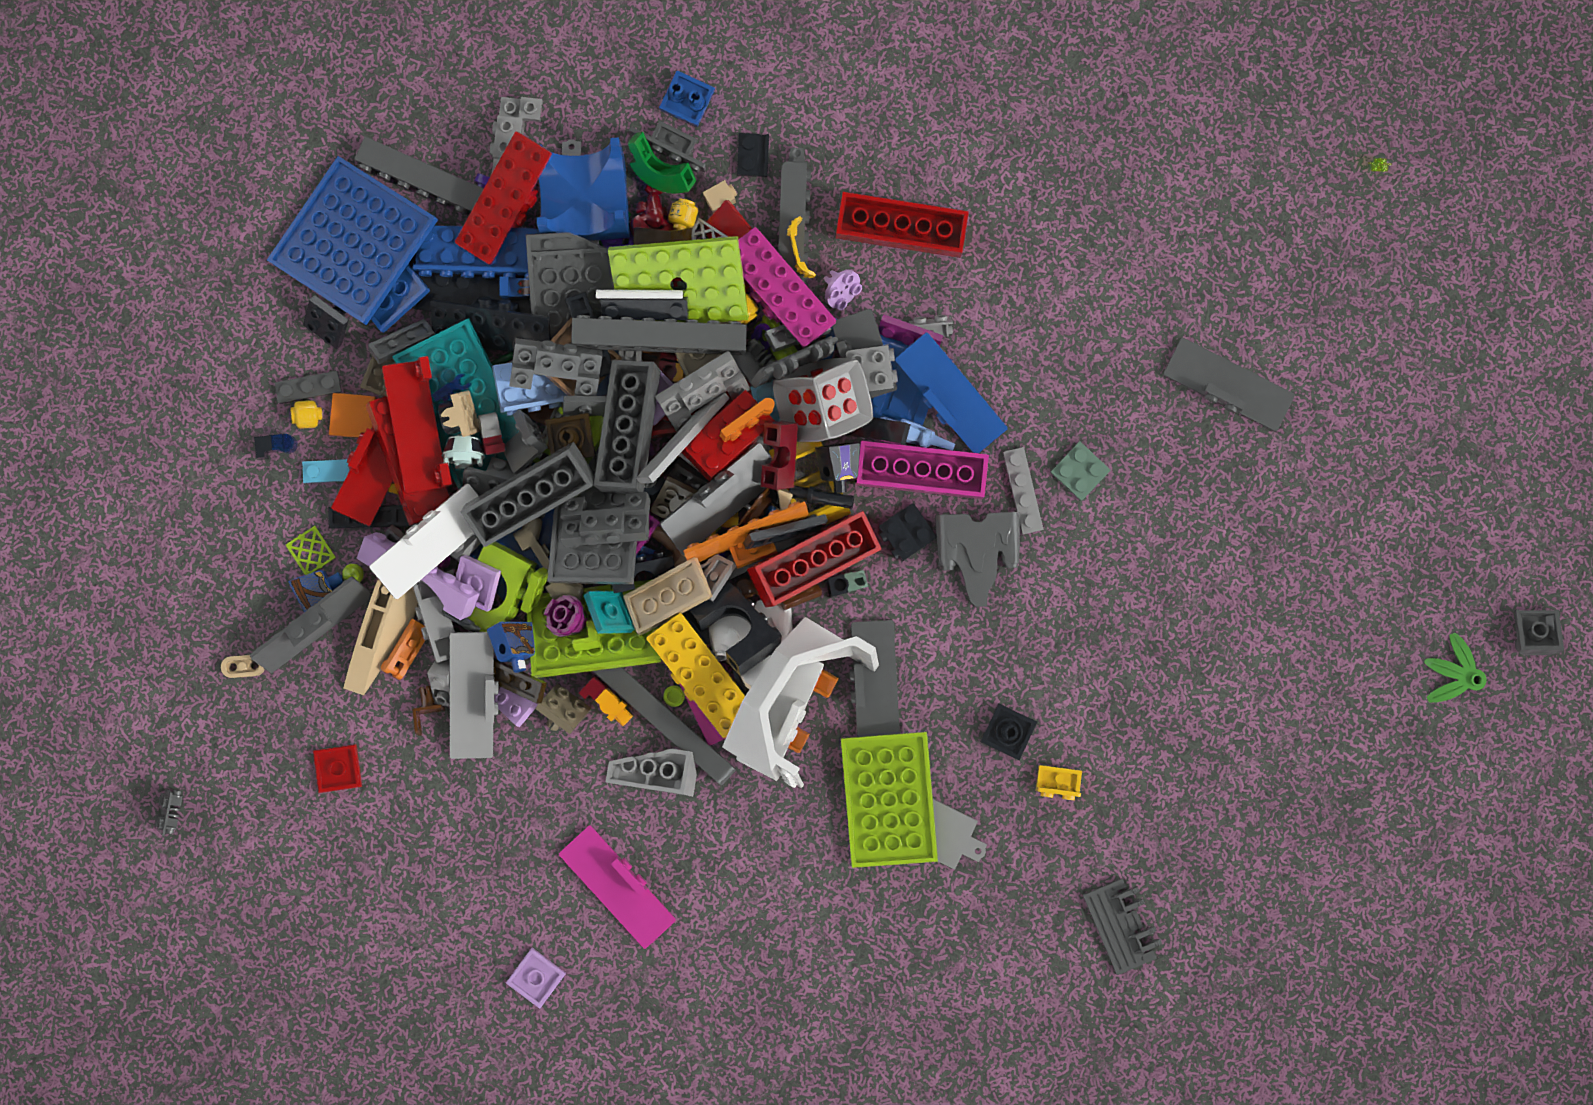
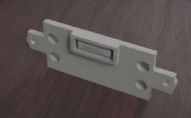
(954, 835)

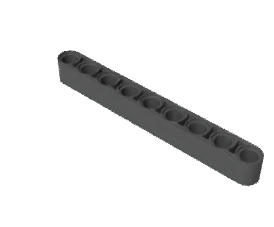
(667, 723)

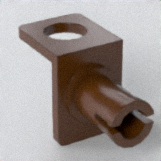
(427, 706)

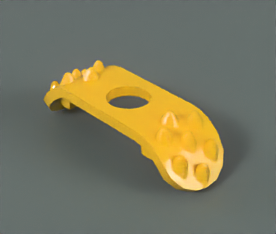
(801, 266)

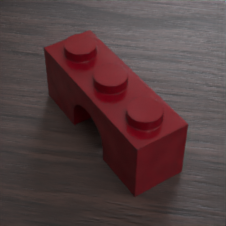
(781, 470)

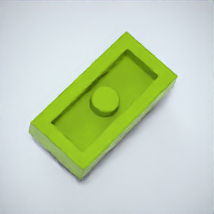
(533, 594)

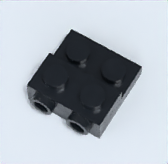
(906, 532)

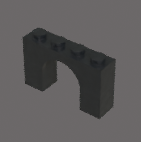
(760, 640)

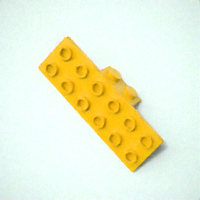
(698, 672)

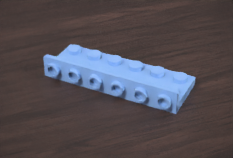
(541, 393)

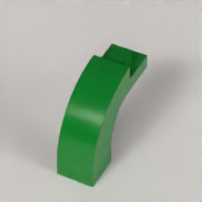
(656, 173)

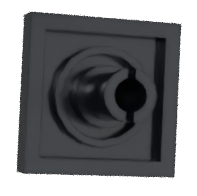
(326, 321)
(1008, 731)

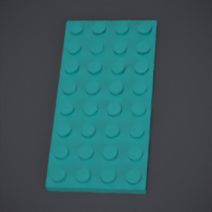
(454, 353)

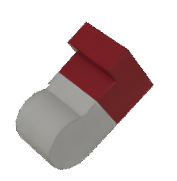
(490, 434)

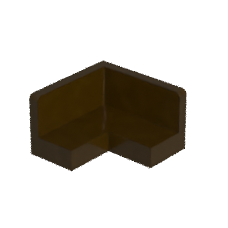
(650, 236)

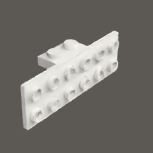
(425, 544)
(790, 706)

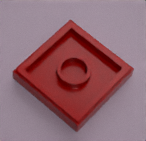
(337, 768)

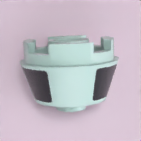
(463, 451)

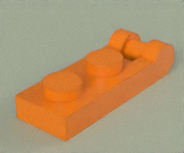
(748, 419)
(405, 650)

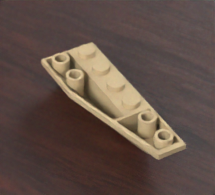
(379, 634)

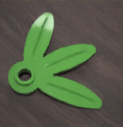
(1464, 674)

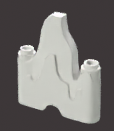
(732, 629)

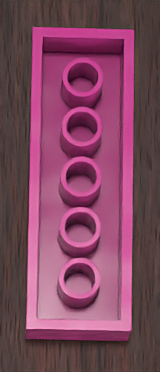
(922, 470)

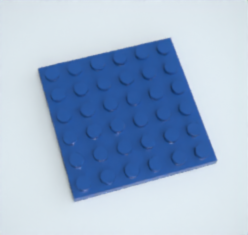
(352, 240)

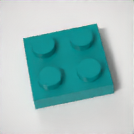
(609, 612)

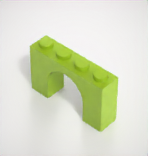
(515, 572)

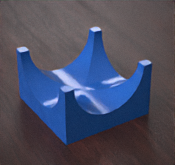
(586, 194)

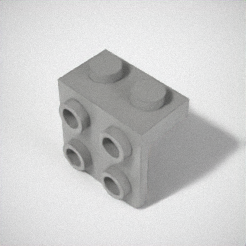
(876, 366)

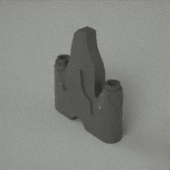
(976, 548)

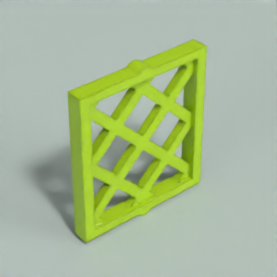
(297, 558)

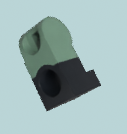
(846, 583)

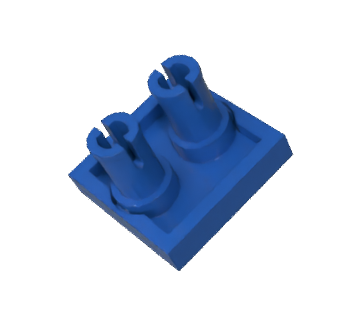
(687, 98)

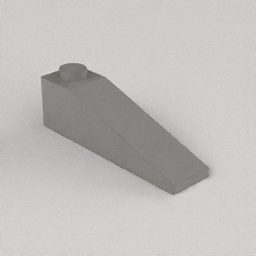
(660, 771)

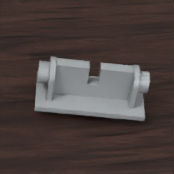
(938, 325)

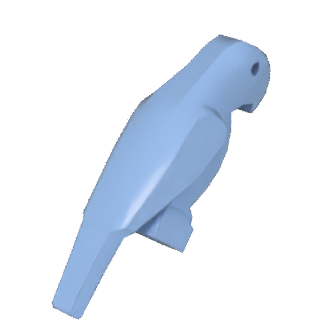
(923, 436)

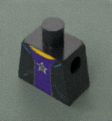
(838, 463)

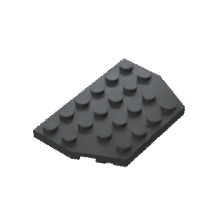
(564, 267)

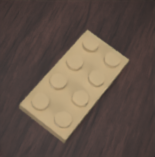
(667, 596)

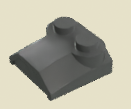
(1538, 632)

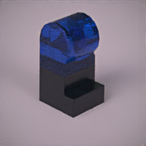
(274, 443)

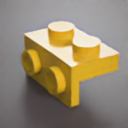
(1058, 781)

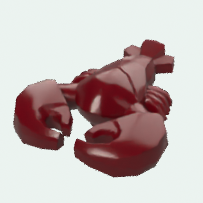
(653, 213)

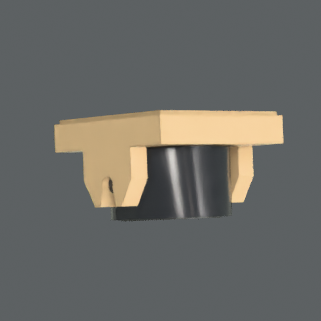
(459, 415)

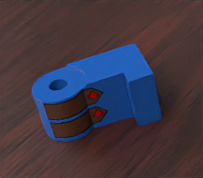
(514, 288)

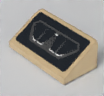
(781, 498)

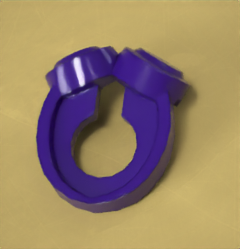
(757, 334)

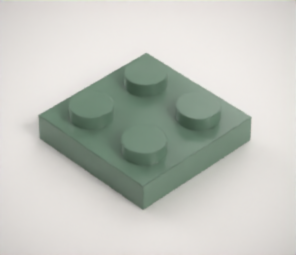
(1080, 471)

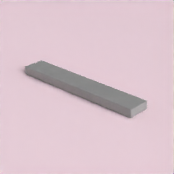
(681, 439)

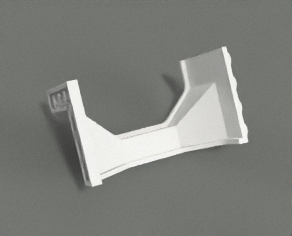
(751, 731)

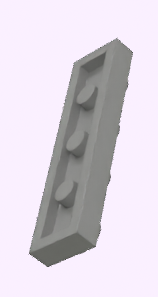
(1023, 490)

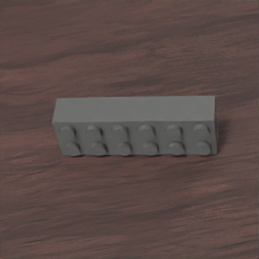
(627, 426)
(528, 494)

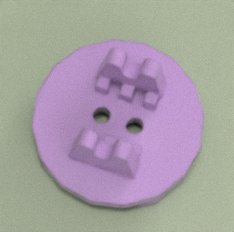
(842, 288)

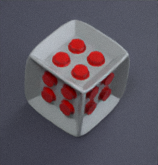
(824, 399)

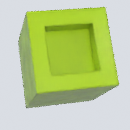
(587, 638)

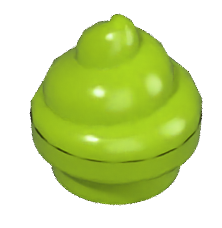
(353, 570)

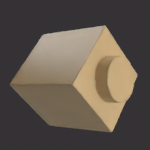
(718, 194)

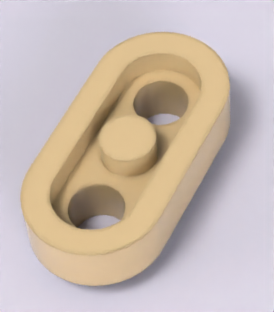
(243, 667)

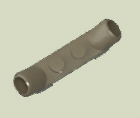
(528, 538)

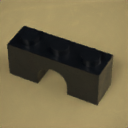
(656, 563)

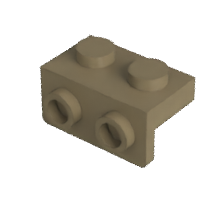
(373, 377)

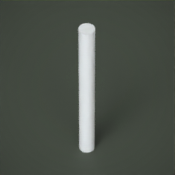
(639, 294)

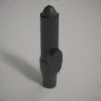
(466, 623)

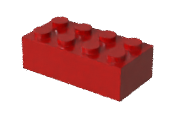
(710, 452)

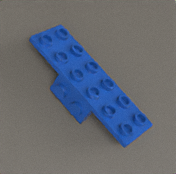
(950, 393)

